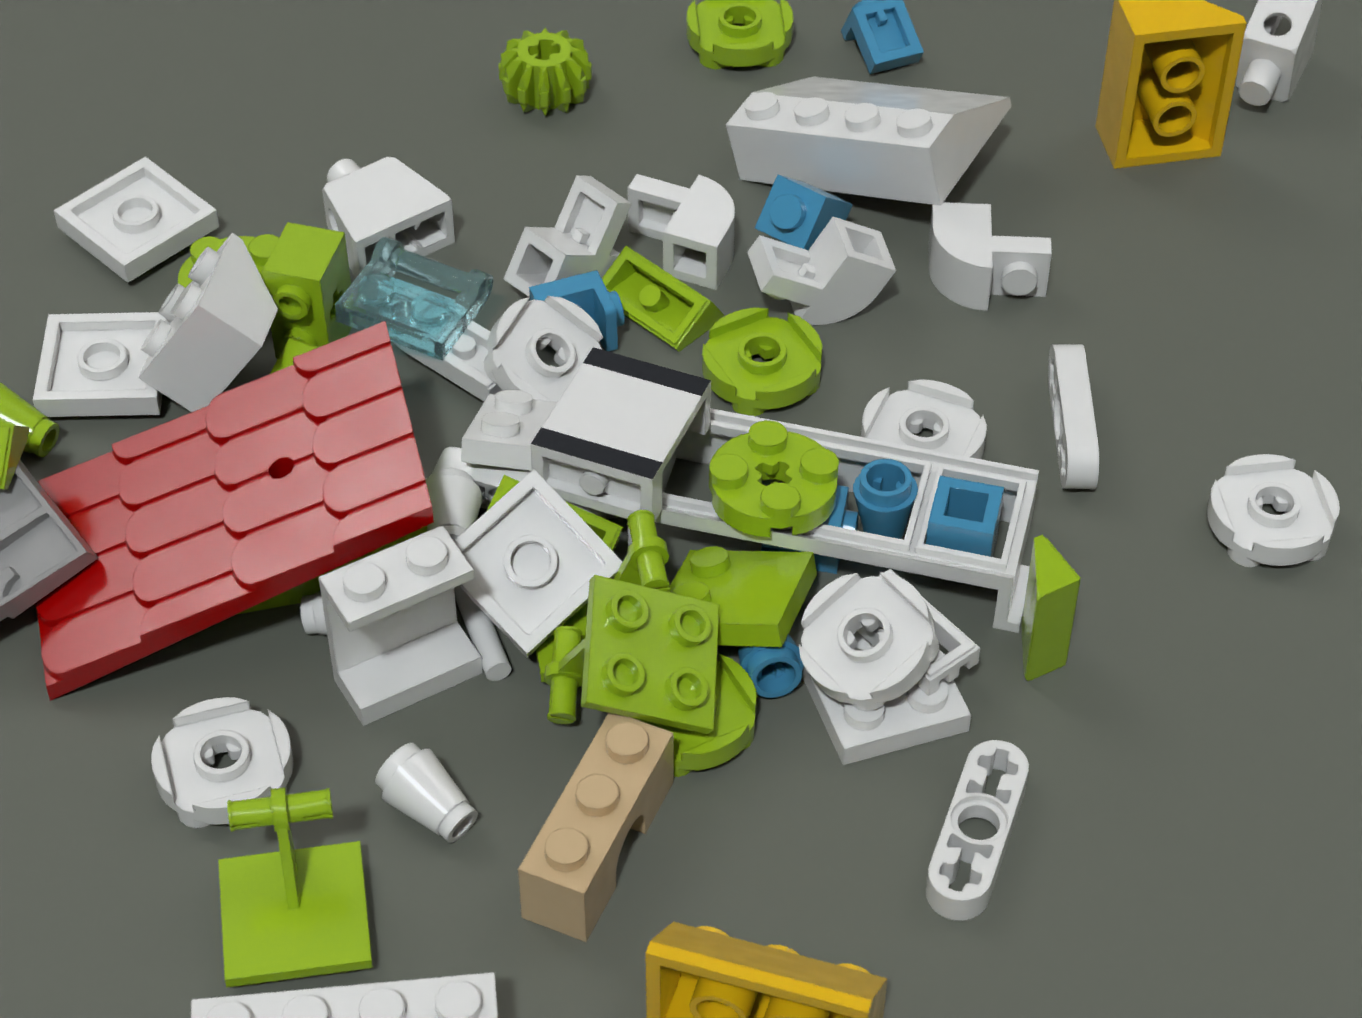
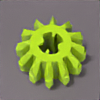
(545, 71)

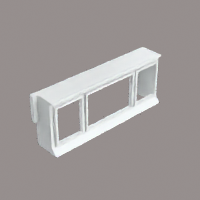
(905, 555)

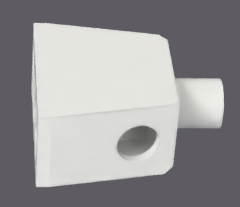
(1271, 63)
(386, 202)

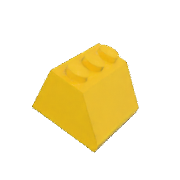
(1168, 80)
(720, 976)

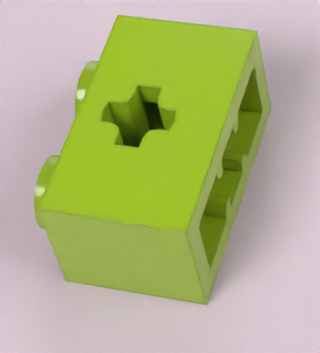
(306, 280)

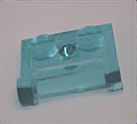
(414, 314)

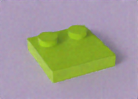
(754, 590)

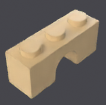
(577, 851)

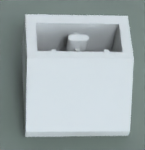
(209, 327)

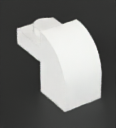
(690, 222)
(577, 243)
(973, 264)
(829, 280)

